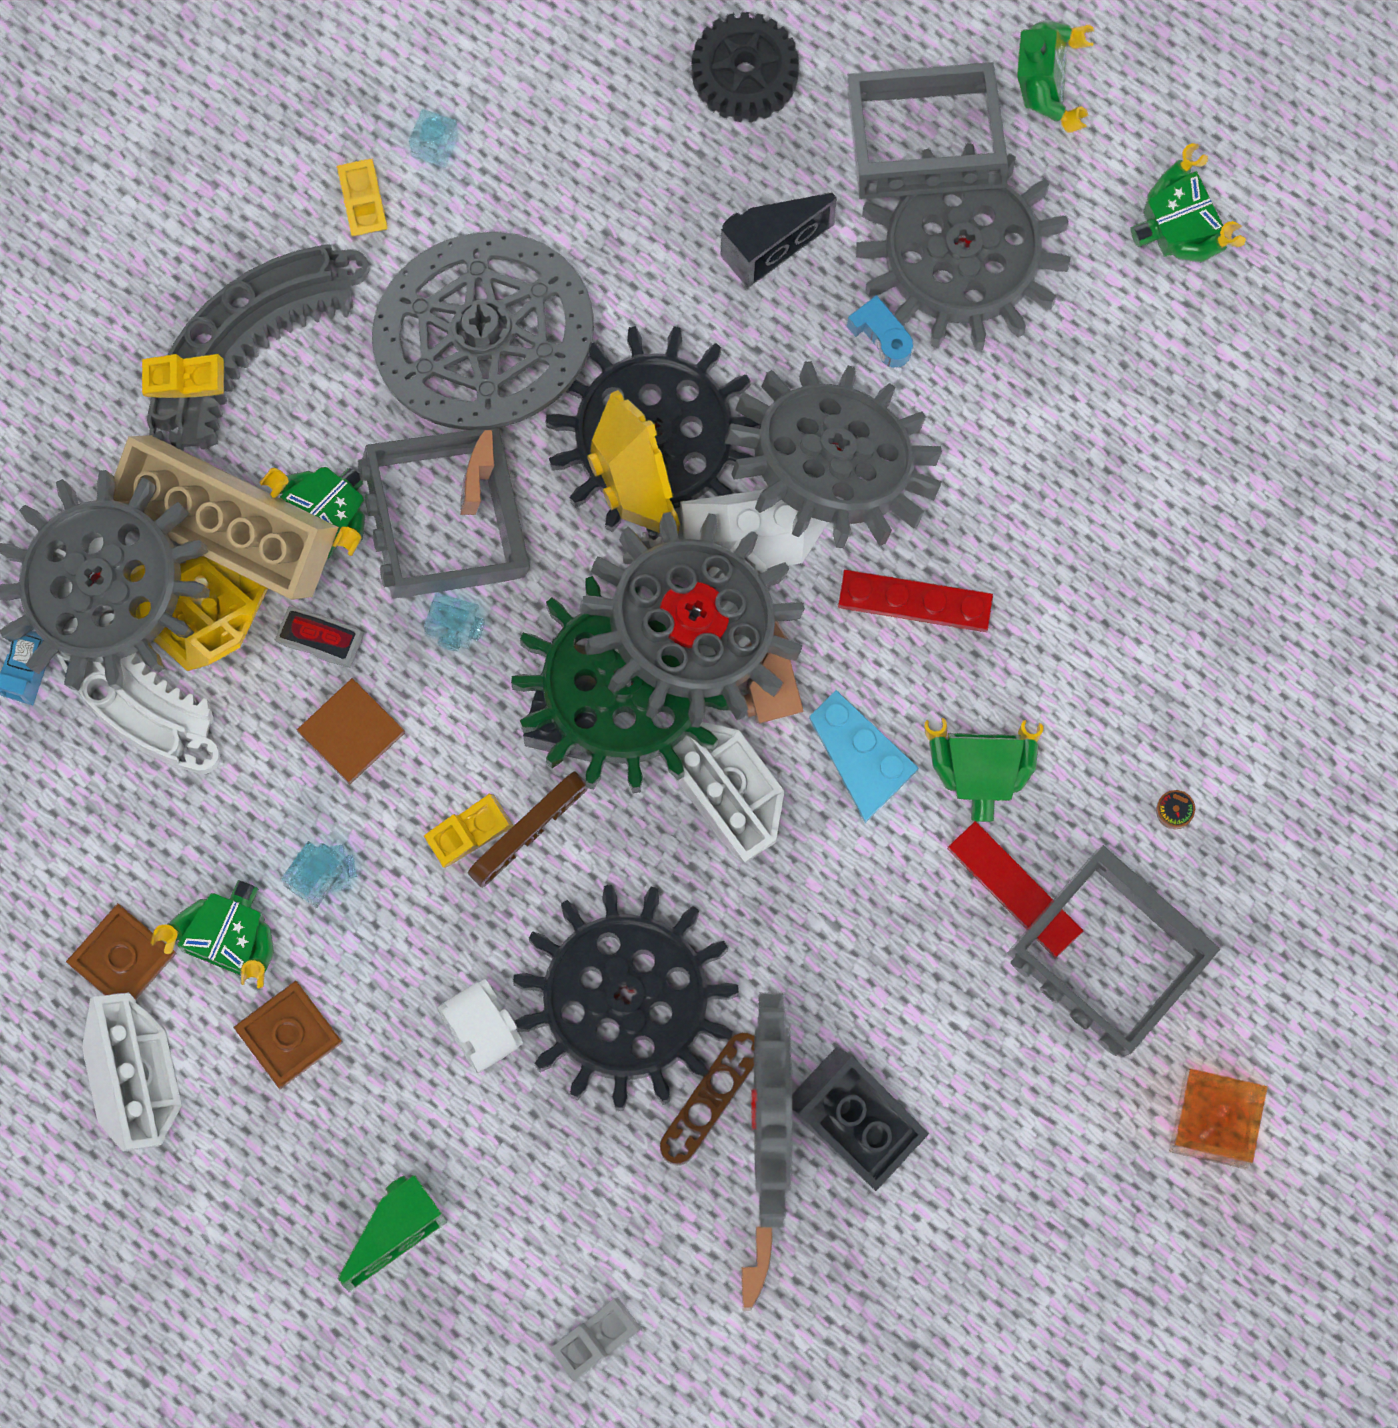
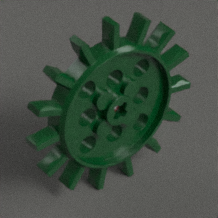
(565, 702)

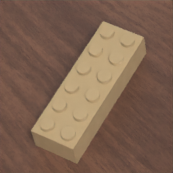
(234, 519)

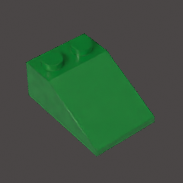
(396, 1225)

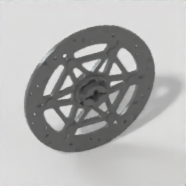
(494, 339)

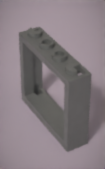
(927, 174)
(503, 502)
(1151, 905)

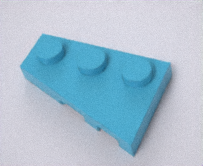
(862, 755)

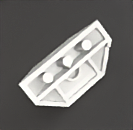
(738, 517)
(732, 791)
(129, 1072)

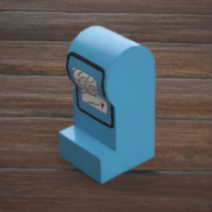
(883, 330)
(16, 678)

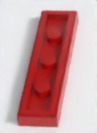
(1012, 887)

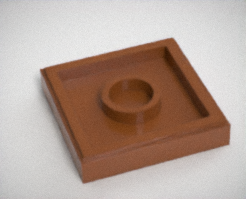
(350, 731)
(120, 955)
(287, 1034)

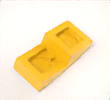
(362, 197)
(182, 378)
(468, 831)

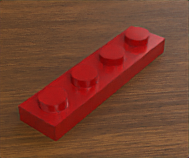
(915, 601)

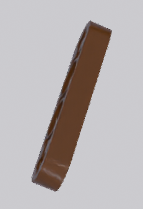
(527, 829)
(708, 1097)

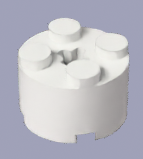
(480, 1025)

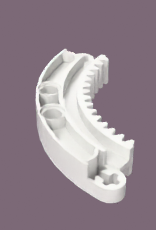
(145, 709)

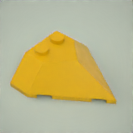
(631, 465)
(217, 621)

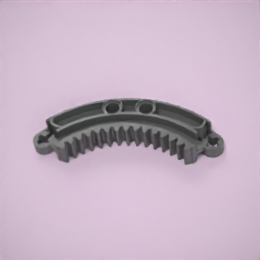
(278, 295)

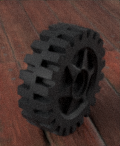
(751, 42)

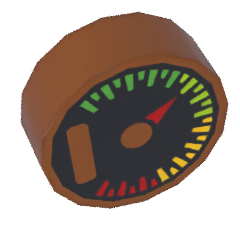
(1175, 809)

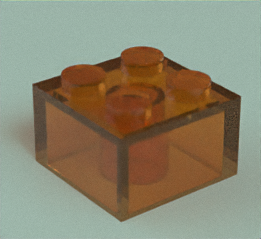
(1218, 1119)

